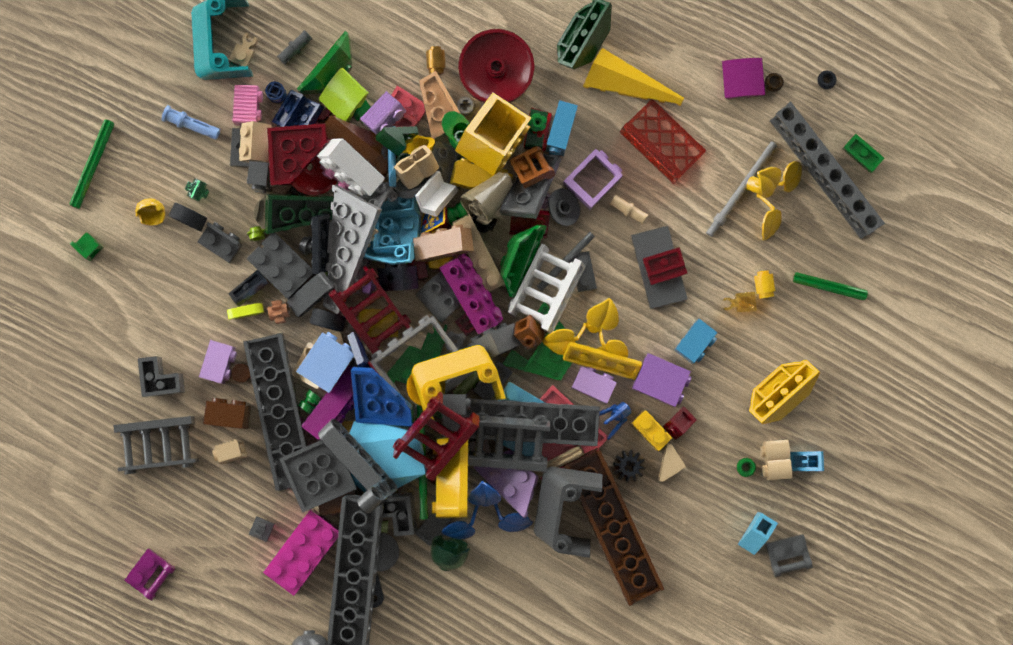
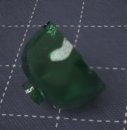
(449, 553)

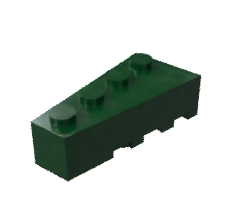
(294, 211)

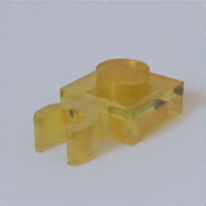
(743, 302)

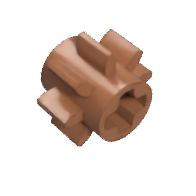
(278, 311)

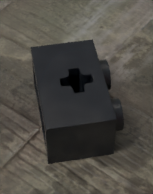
(398, 277)

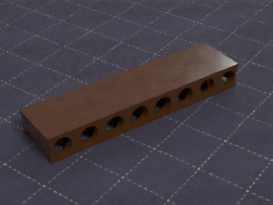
(616, 531)

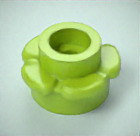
(256, 233)

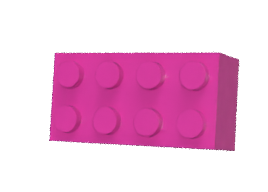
(302, 552)

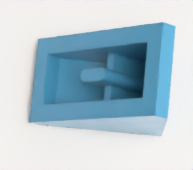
(807, 461)

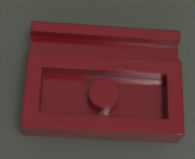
(521, 224)
(665, 266)

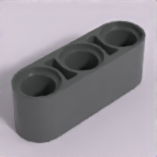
(310, 294)

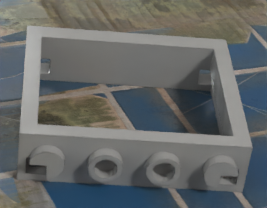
(408, 334)

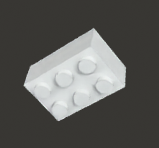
(350, 167)

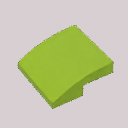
(343, 95)

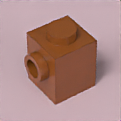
(529, 332)

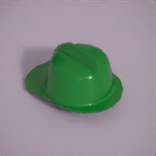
(454, 127)

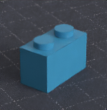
(695, 341)

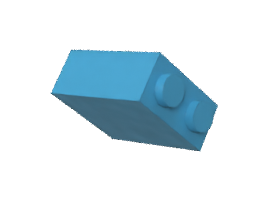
(561, 128)

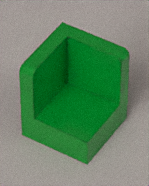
(87, 246)

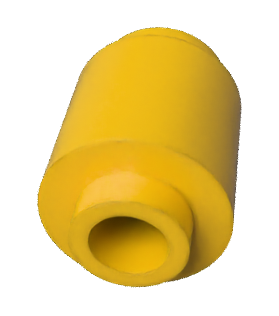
(764, 284)

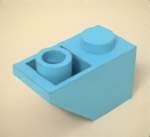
(757, 533)

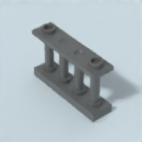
(145, 429)
(517, 459)

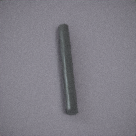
(568, 258)

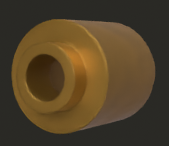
(435, 60)

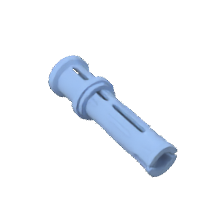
(182, 120)

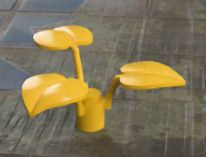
(764, 187)
(598, 317)

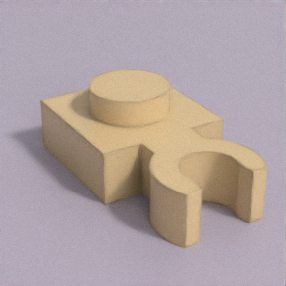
(242, 53)

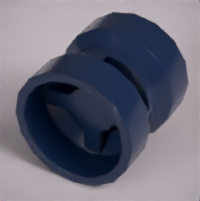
(278, 96)

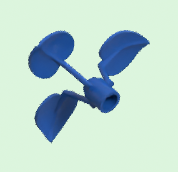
(486, 495)

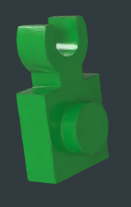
(433, 342)

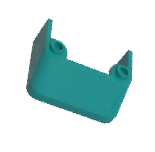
(206, 62)

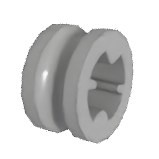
(469, 109)

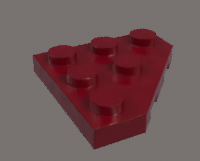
(293, 150)

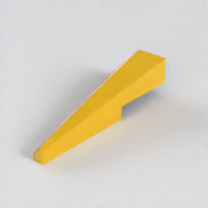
(616, 75)

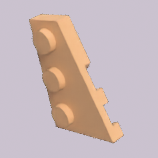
(436, 102)

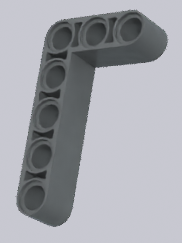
(360, 464)

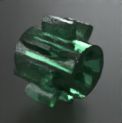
(196, 190)

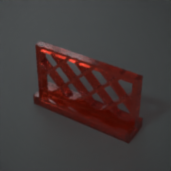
(649, 149)

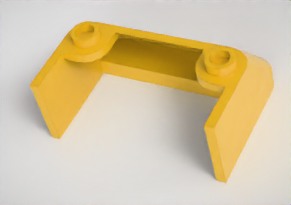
(431, 372)
(452, 485)

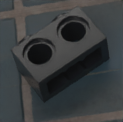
(486, 390)

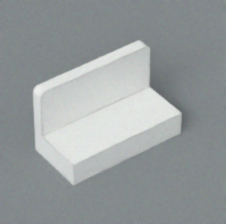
(435, 195)

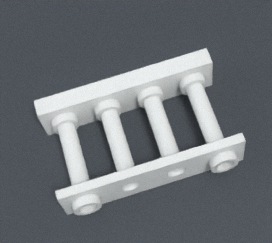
(557, 303)

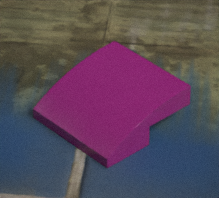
(743, 78)

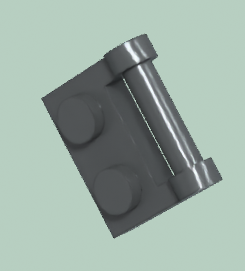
(786, 549)

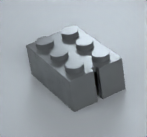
(281, 265)

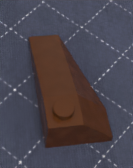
(361, 140)

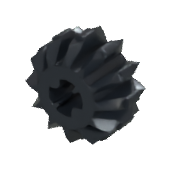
(635, 469)

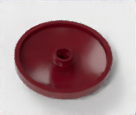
(496, 64)

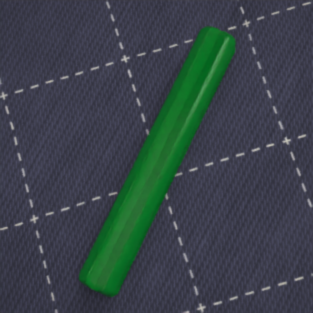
(830, 286)

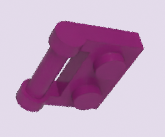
(144, 571)

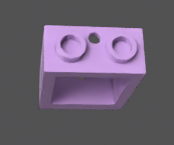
(586, 199)

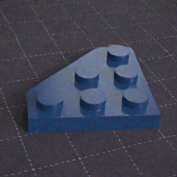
(378, 401)

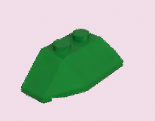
(337, 57)
(519, 257)

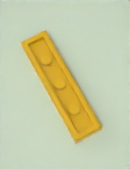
(602, 360)

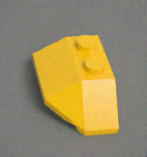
(783, 391)

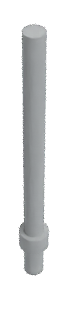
(720, 218)

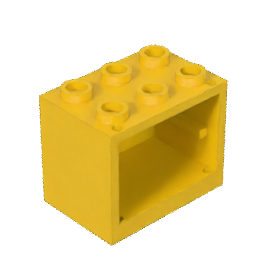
(493, 134)

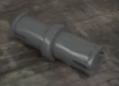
(294, 47)

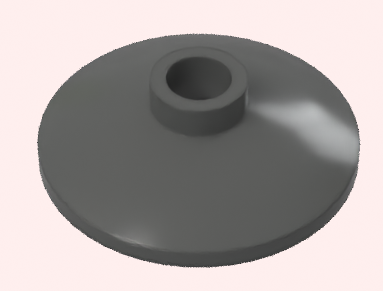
(564, 207)

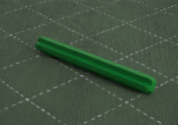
(91, 164)

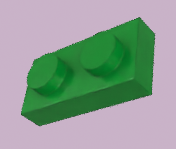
(863, 153)

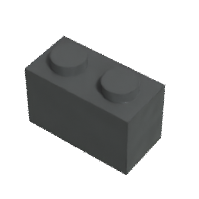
(259, 177)

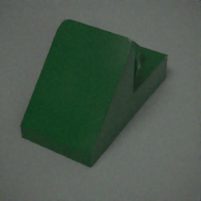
(396, 138)

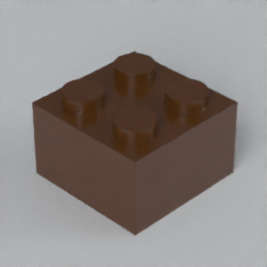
(223, 414)

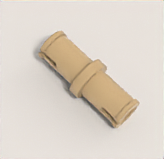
(629, 209)

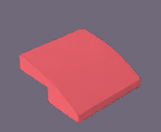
(414, 108)

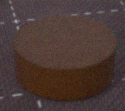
(240, 373)

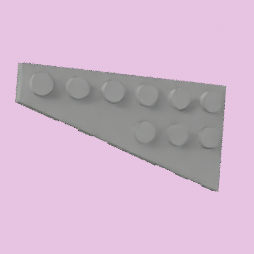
(348, 239)

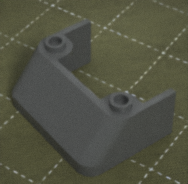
(556, 487)

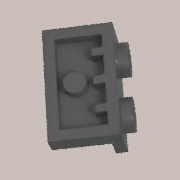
(219, 242)

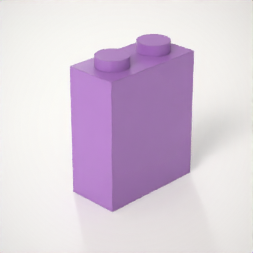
(662, 380)

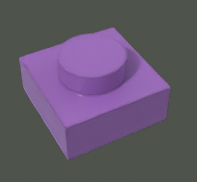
(368, 288)

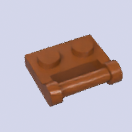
(526, 170)

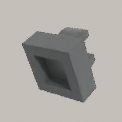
(261, 529)

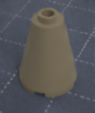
(487, 197)

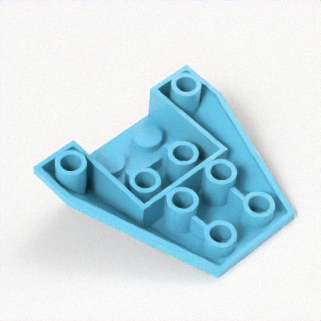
(397, 227)
(378, 443)

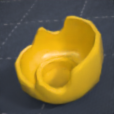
(150, 212)

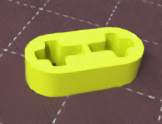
(245, 311)

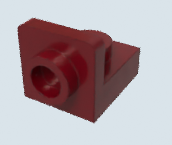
(679, 423)

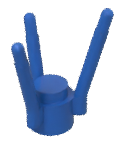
(619, 413)

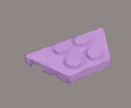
(512, 485)

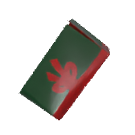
(538, 138)

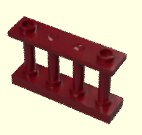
(352, 312)
(444, 452)

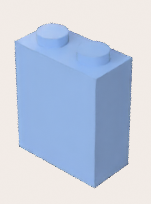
(326, 361)

